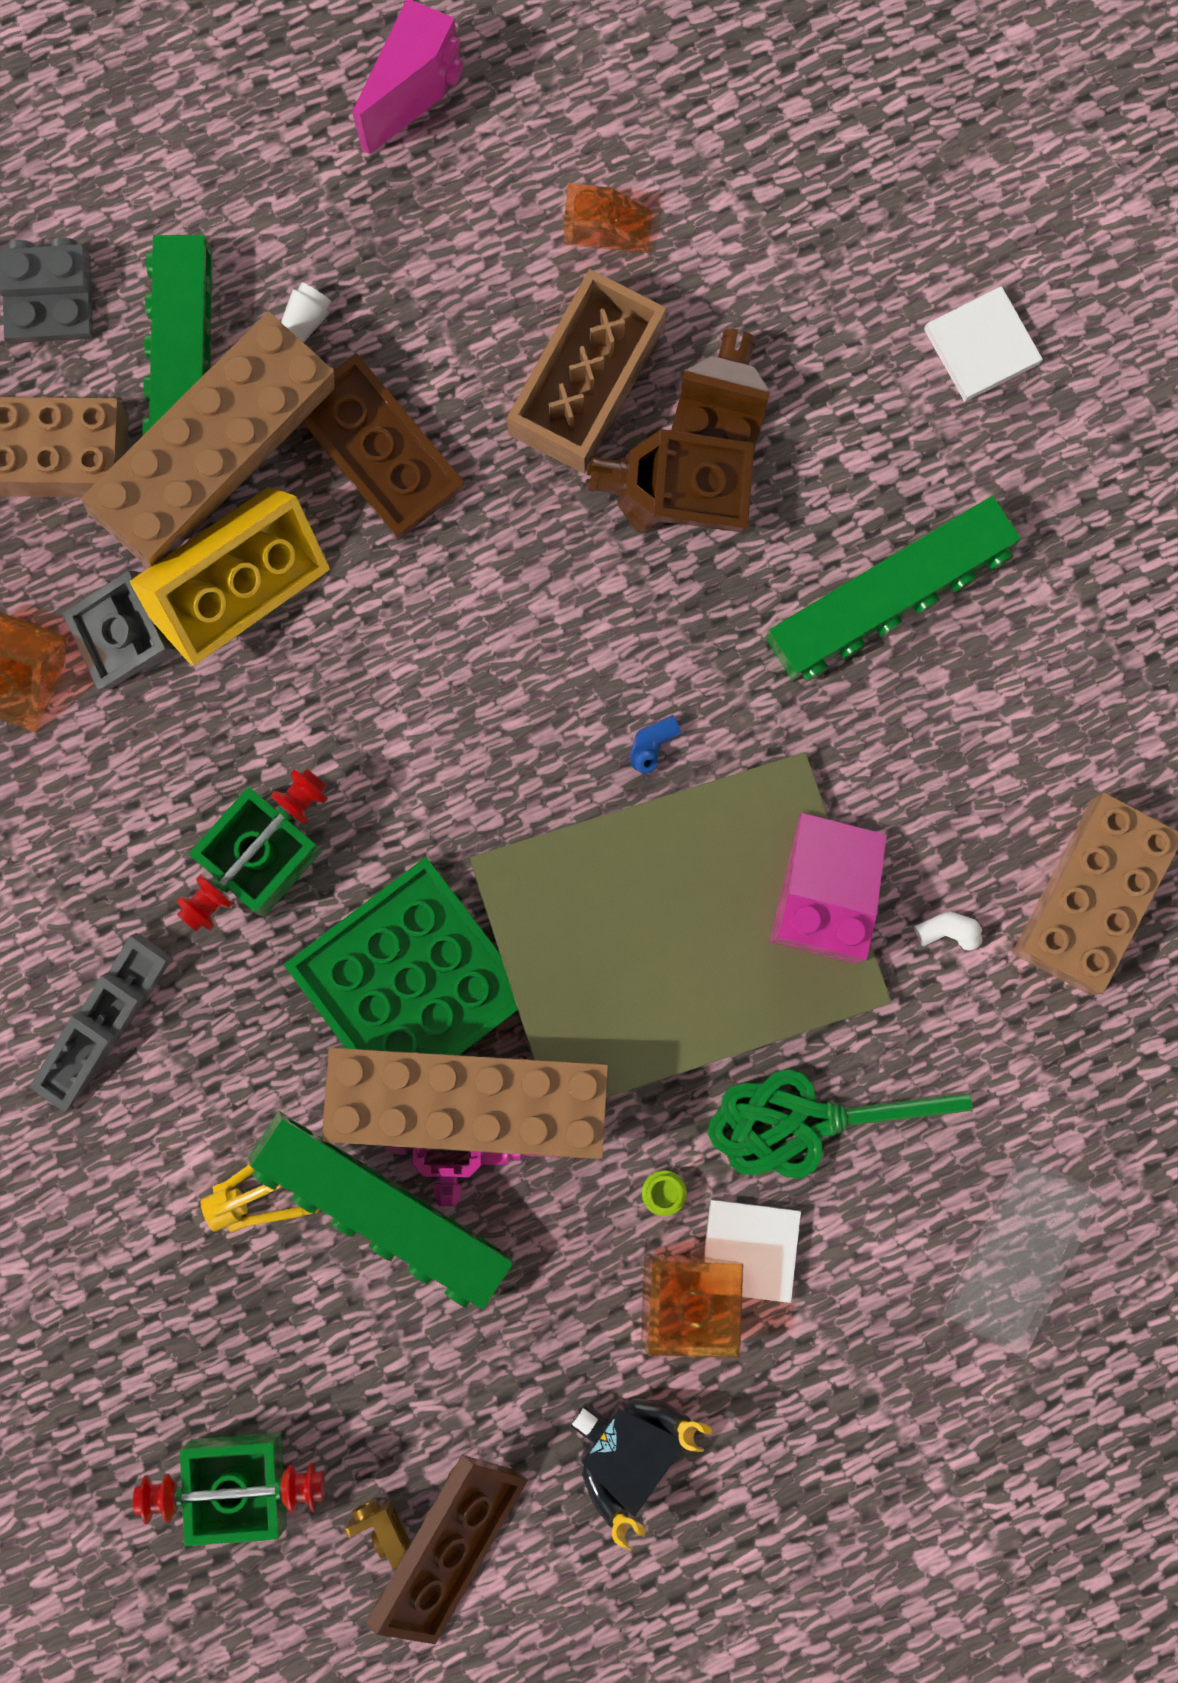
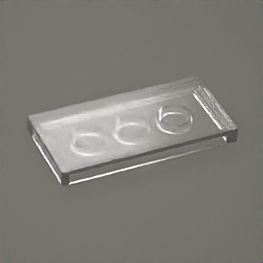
(1022, 1254)

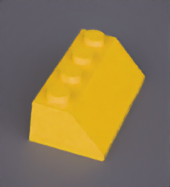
(231, 574)

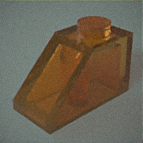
(605, 219)

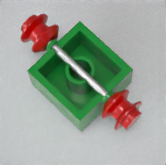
(231, 1490)

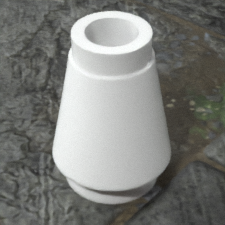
(305, 311)

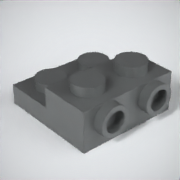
(46, 291)
(117, 634)

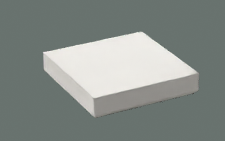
(983, 344)
(760, 1239)

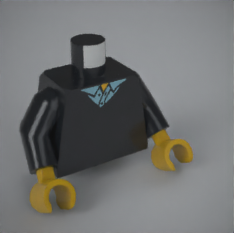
(631, 1456)

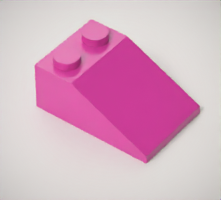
(408, 75)
(830, 890)

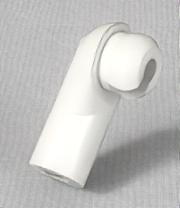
(953, 925)

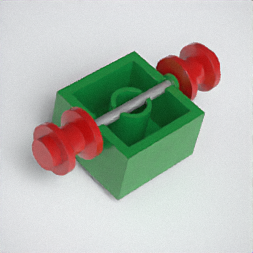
(254, 852)

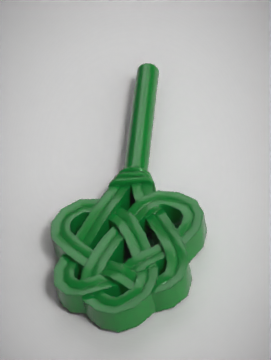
(746, 1142)

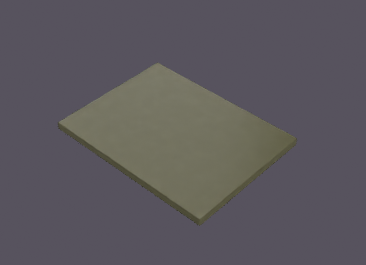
(654, 929)

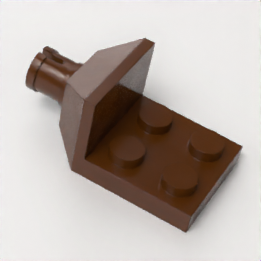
(723, 394)
(680, 481)

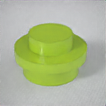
(664, 1193)

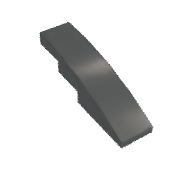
(101, 1022)

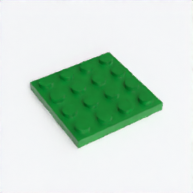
(407, 972)

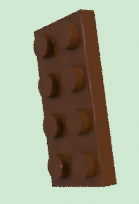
(381, 449)
(447, 1551)

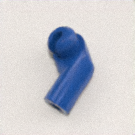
(648, 743)

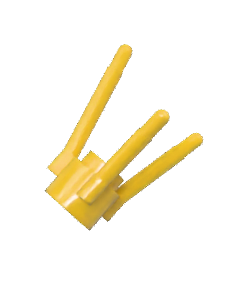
(227, 1206)

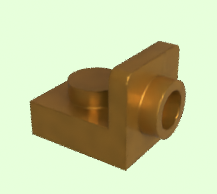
(389, 1536)

